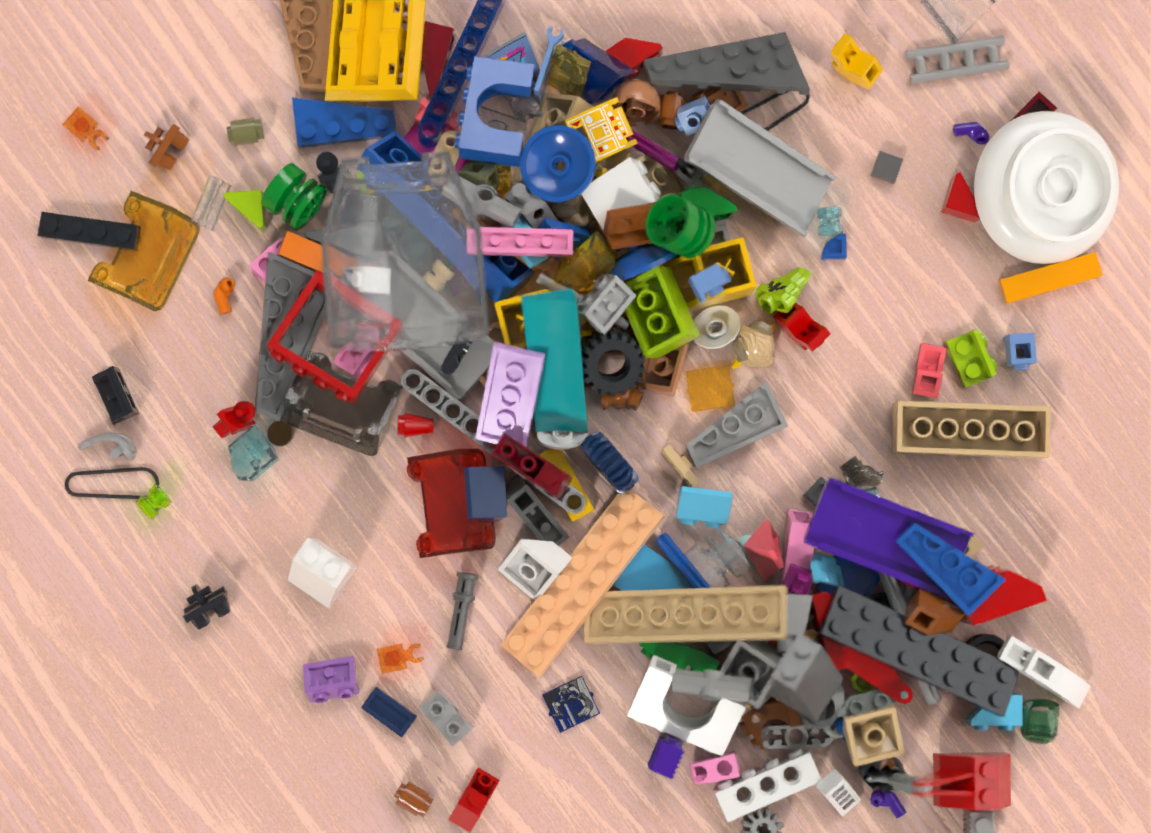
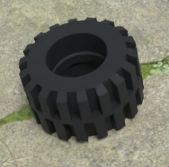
(625, 376)

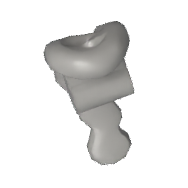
(125, 444)

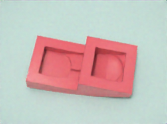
(929, 370)

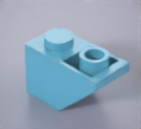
(983, 719)

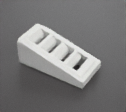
(838, 792)

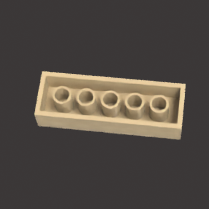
(971, 429)

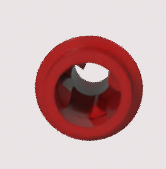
(414, 425)

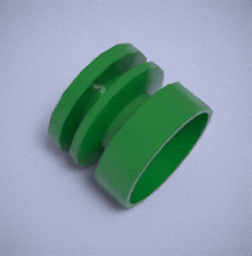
(294, 196)
(680, 226)

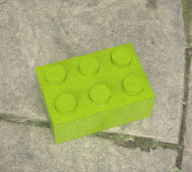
(659, 313)

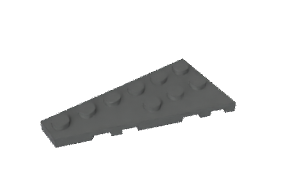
(735, 66)
(282, 288)

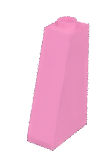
(794, 548)

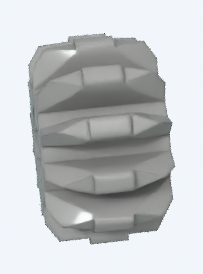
(770, 822)

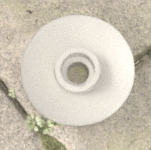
(715, 319)
(561, 439)

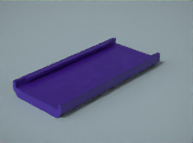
(864, 531)

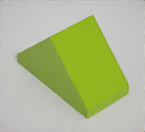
(250, 206)

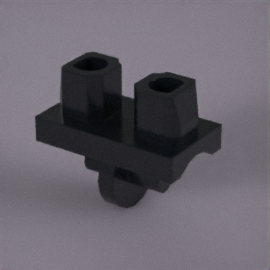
(329, 168)
(201, 604)

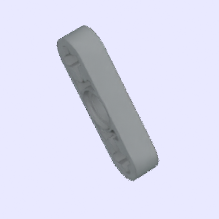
(776, 743)

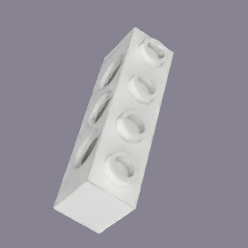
(805, 777)

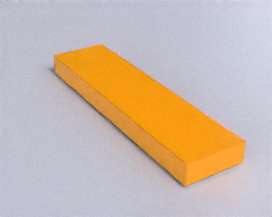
(1050, 278)

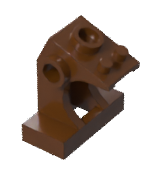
(768, 711)

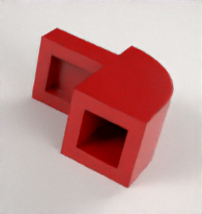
(802, 328)

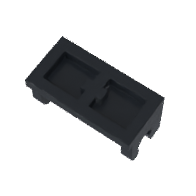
(115, 395)

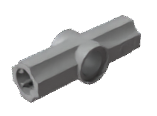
(487, 204)
(712, 685)

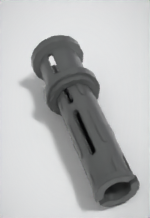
(463, 598)

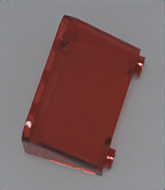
(446, 503)

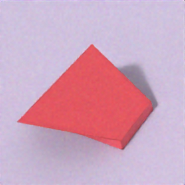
(765, 550)

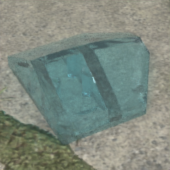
(251, 454)

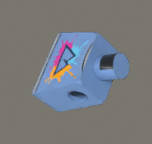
(516, 50)

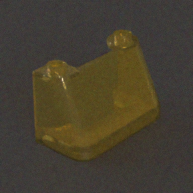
(162, 250)

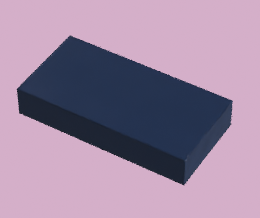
(389, 711)

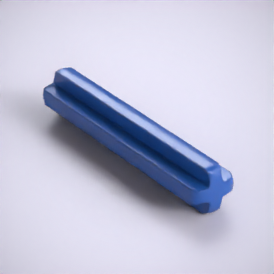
(681, 562)

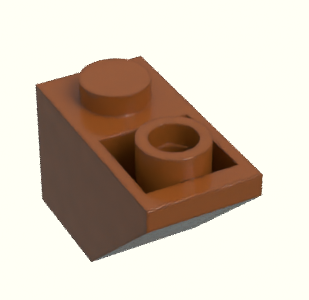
(932, 613)

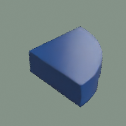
(835, 248)

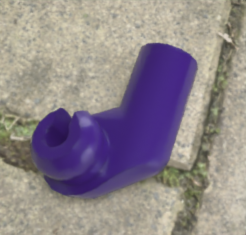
(972, 130)

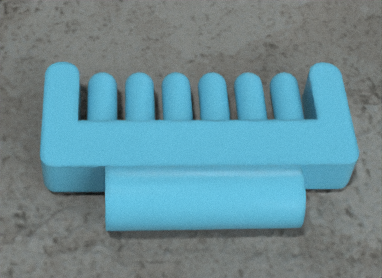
(825, 570)

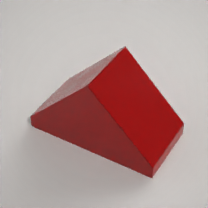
(960, 200)

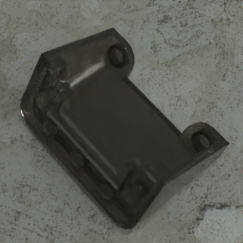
(348, 424)

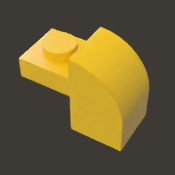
(855, 64)

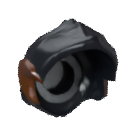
(884, 766)

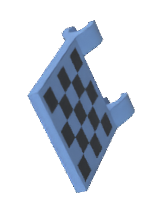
(542, 80)

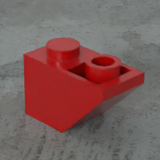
(634, 52)
(474, 800)

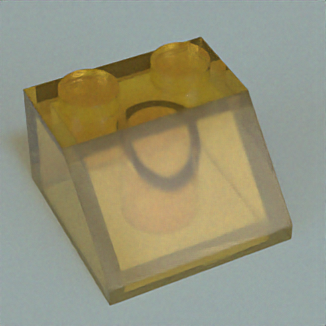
(586, 263)

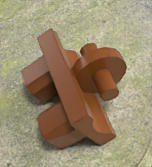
(172, 137)

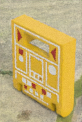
(604, 128)

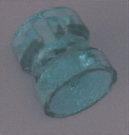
(829, 221)

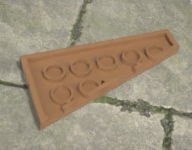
(309, 35)

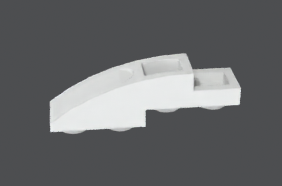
(1044, 671)

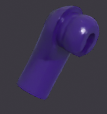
(888, 799)

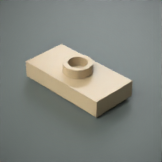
(681, 465)

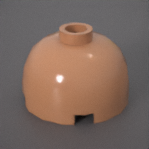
(638, 101)

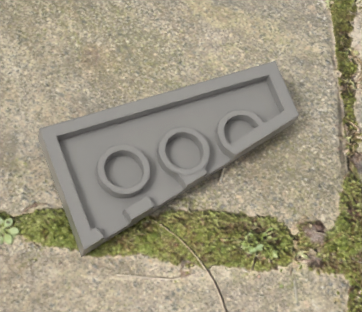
(742, 425)

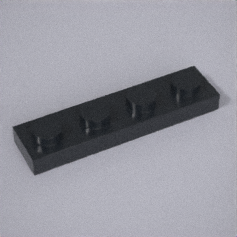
(89, 231)

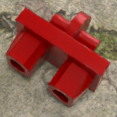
(235, 419)

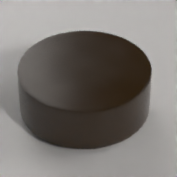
(280, 433)

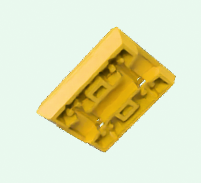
(370, 48)

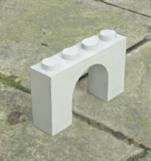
(652, 708)

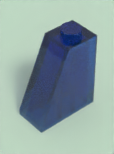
(604, 72)

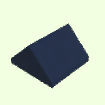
(485, 493)

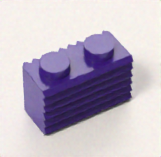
(666, 756)

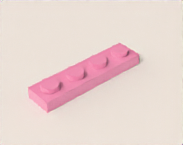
(527, 242)

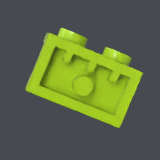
(971, 358)

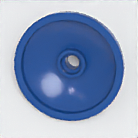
(546, 151)
(639, 260)

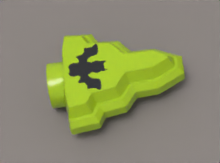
(782, 291)

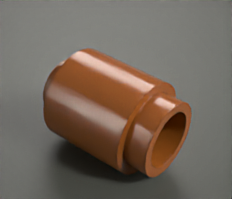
(668, 109)
(413, 799)

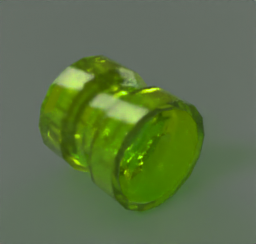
(153, 501)

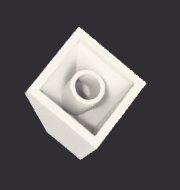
(534, 565)

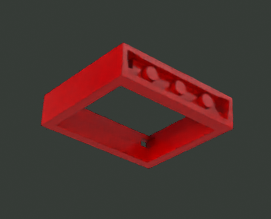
(302, 366)

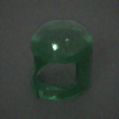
(1039, 726)

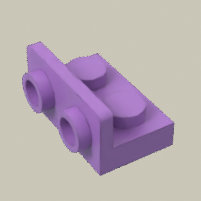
(330, 679)

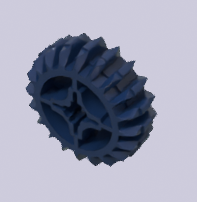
(609, 462)

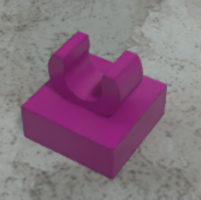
(798, 580)

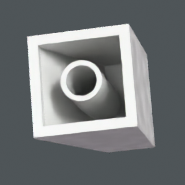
(620, 188)
(320, 571)

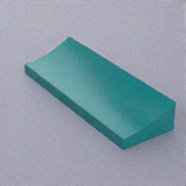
(553, 329)

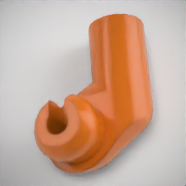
(222, 293)

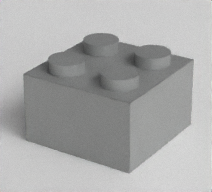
(755, 661)

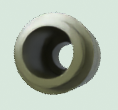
(245, 131)

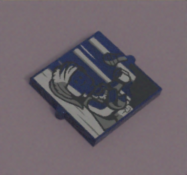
(571, 704)

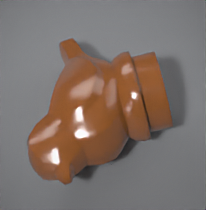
(630, 400)

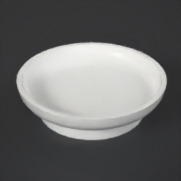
(1046, 187)

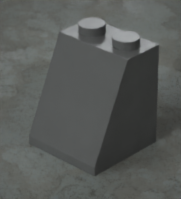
(805, 678)

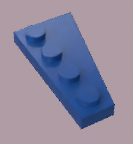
(335, 123)
(954, 572)

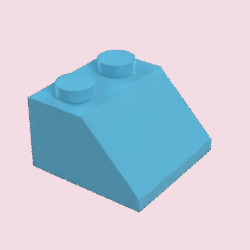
(703, 506)

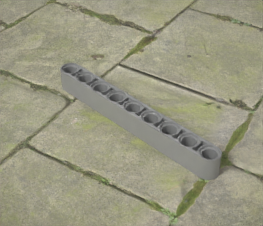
(465, 417)

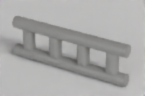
(970, 67)

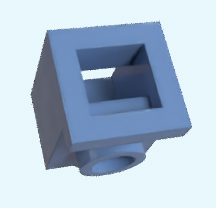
(695, 109)
(709, 282)
(1025, 343)

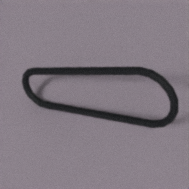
(785, 116)
(108, 471)

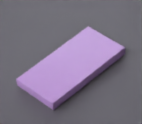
(510, 394)

